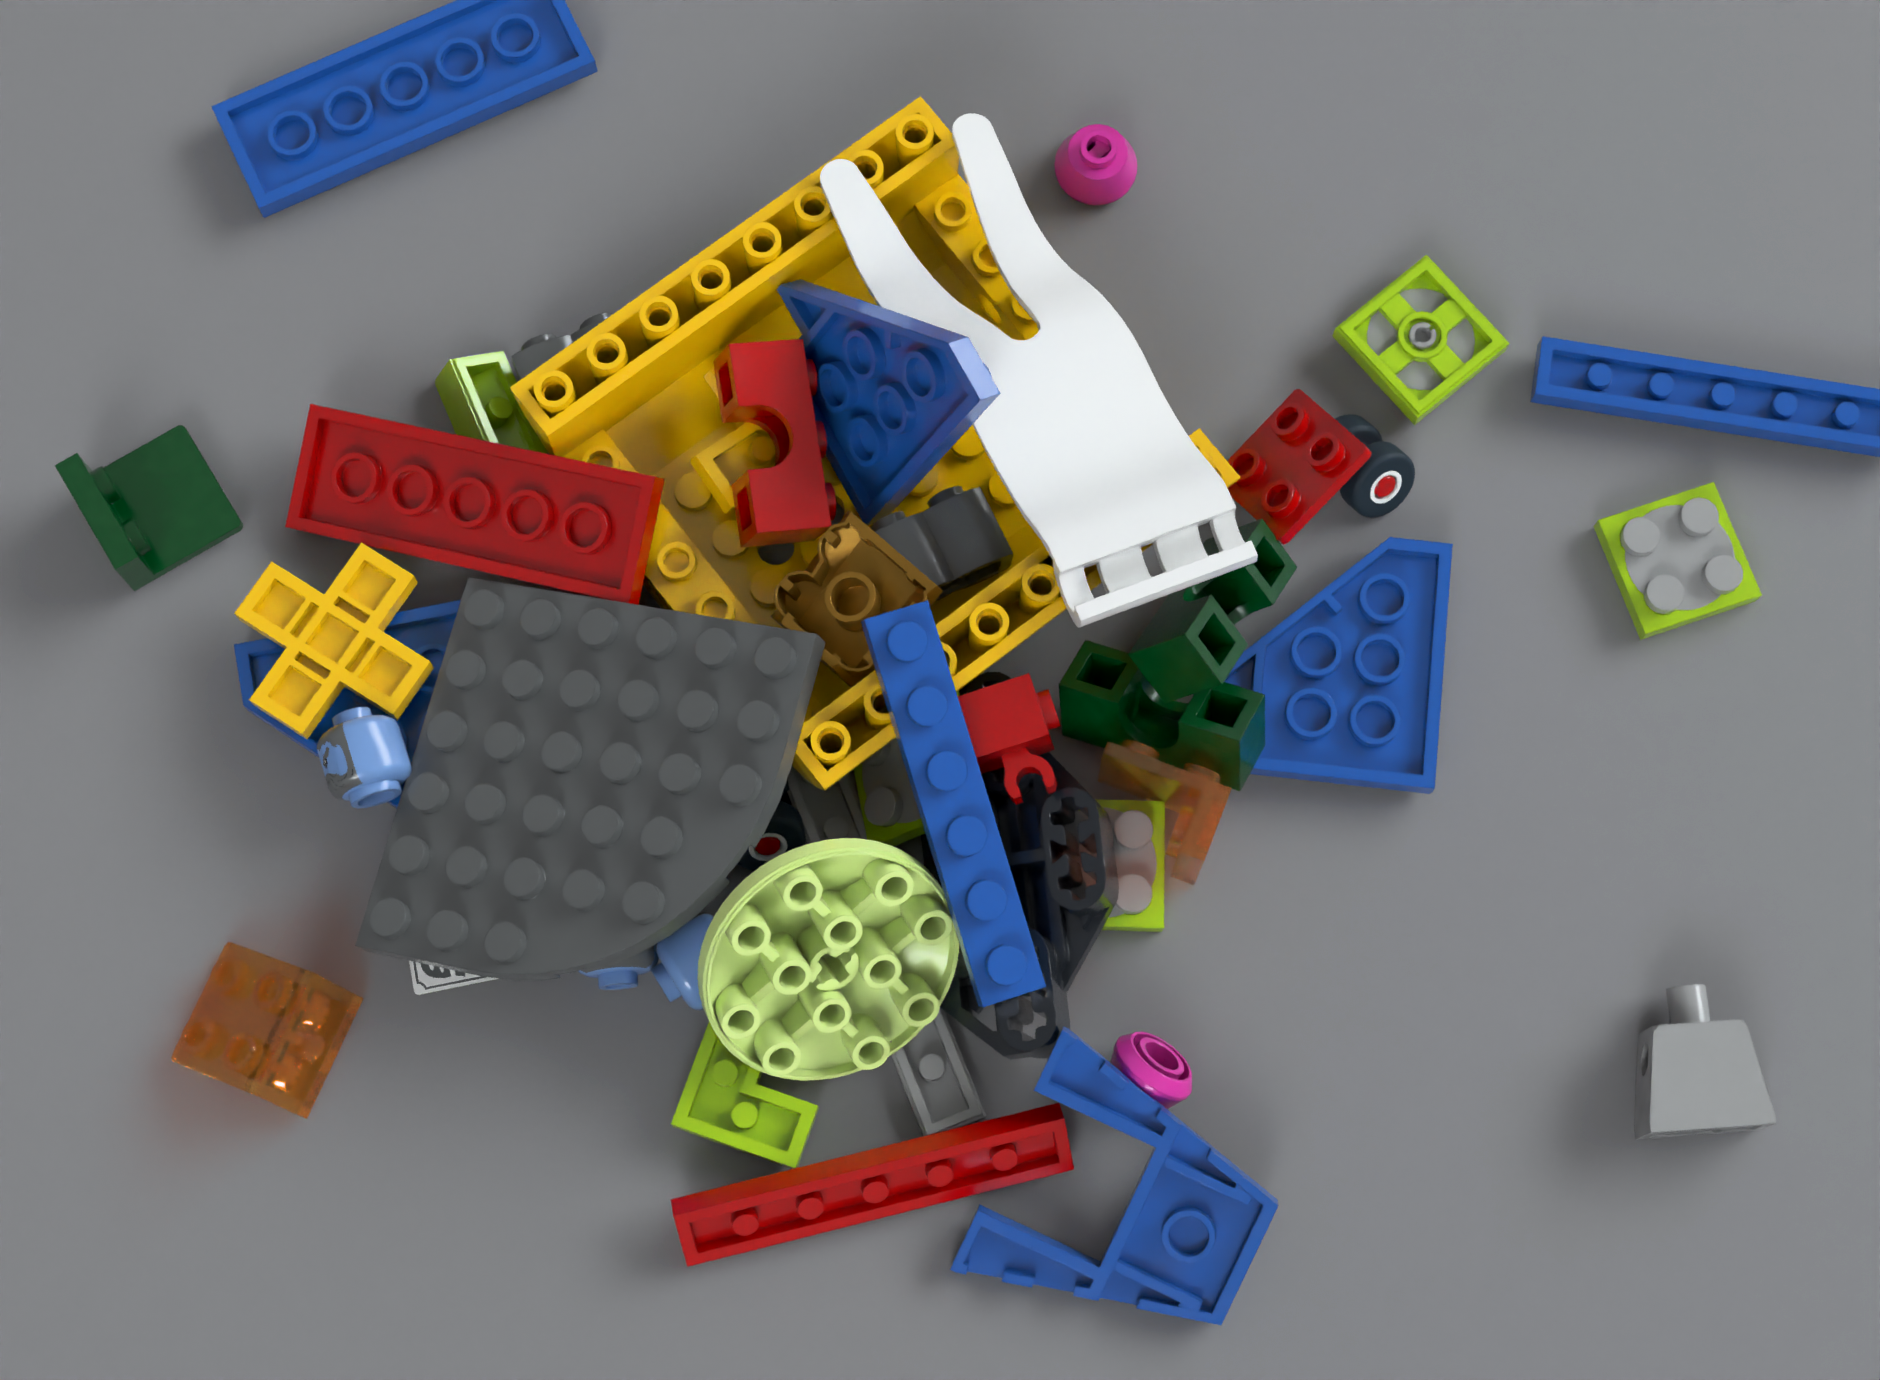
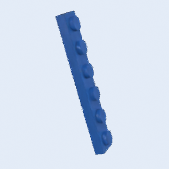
(1707, 396)
(953, 804)

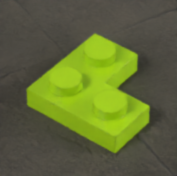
(735, 1111)

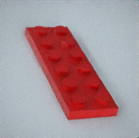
(475, 504)

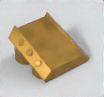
(845, 583)

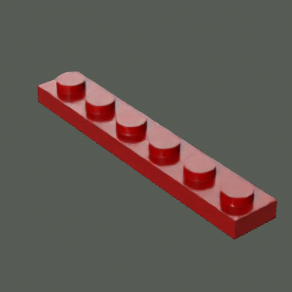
(872, 1184)

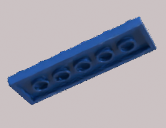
(398, 94)

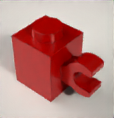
(1011, 729)

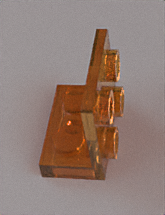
(1188, 791)
(267, 1028)

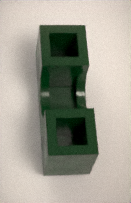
(1193, 633)
(1112, 702)

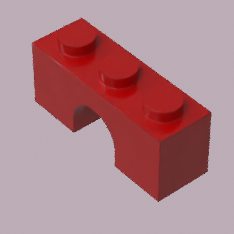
(774, 390)

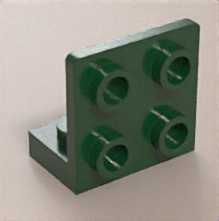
(152, 506)

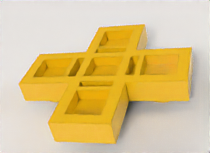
(334, 640)

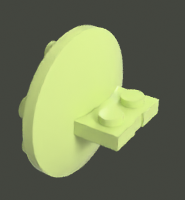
(827, 959)

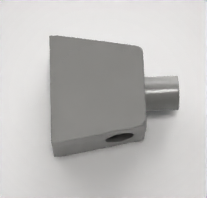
(1698, 1073)

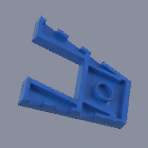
(1182, 1231)

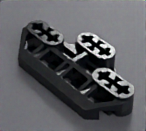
(1057, 919)

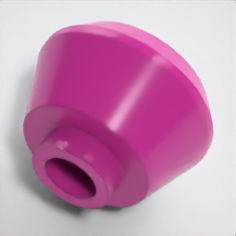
(1096, 165)
(1153, 1067)

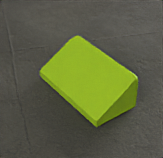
(481, 402)

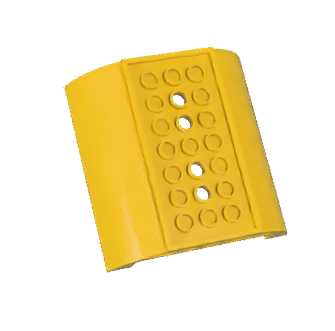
(641, 404)

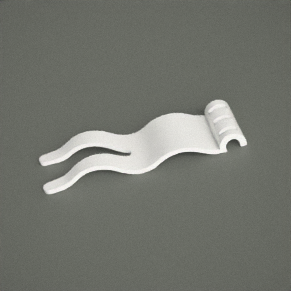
(1078, 411)

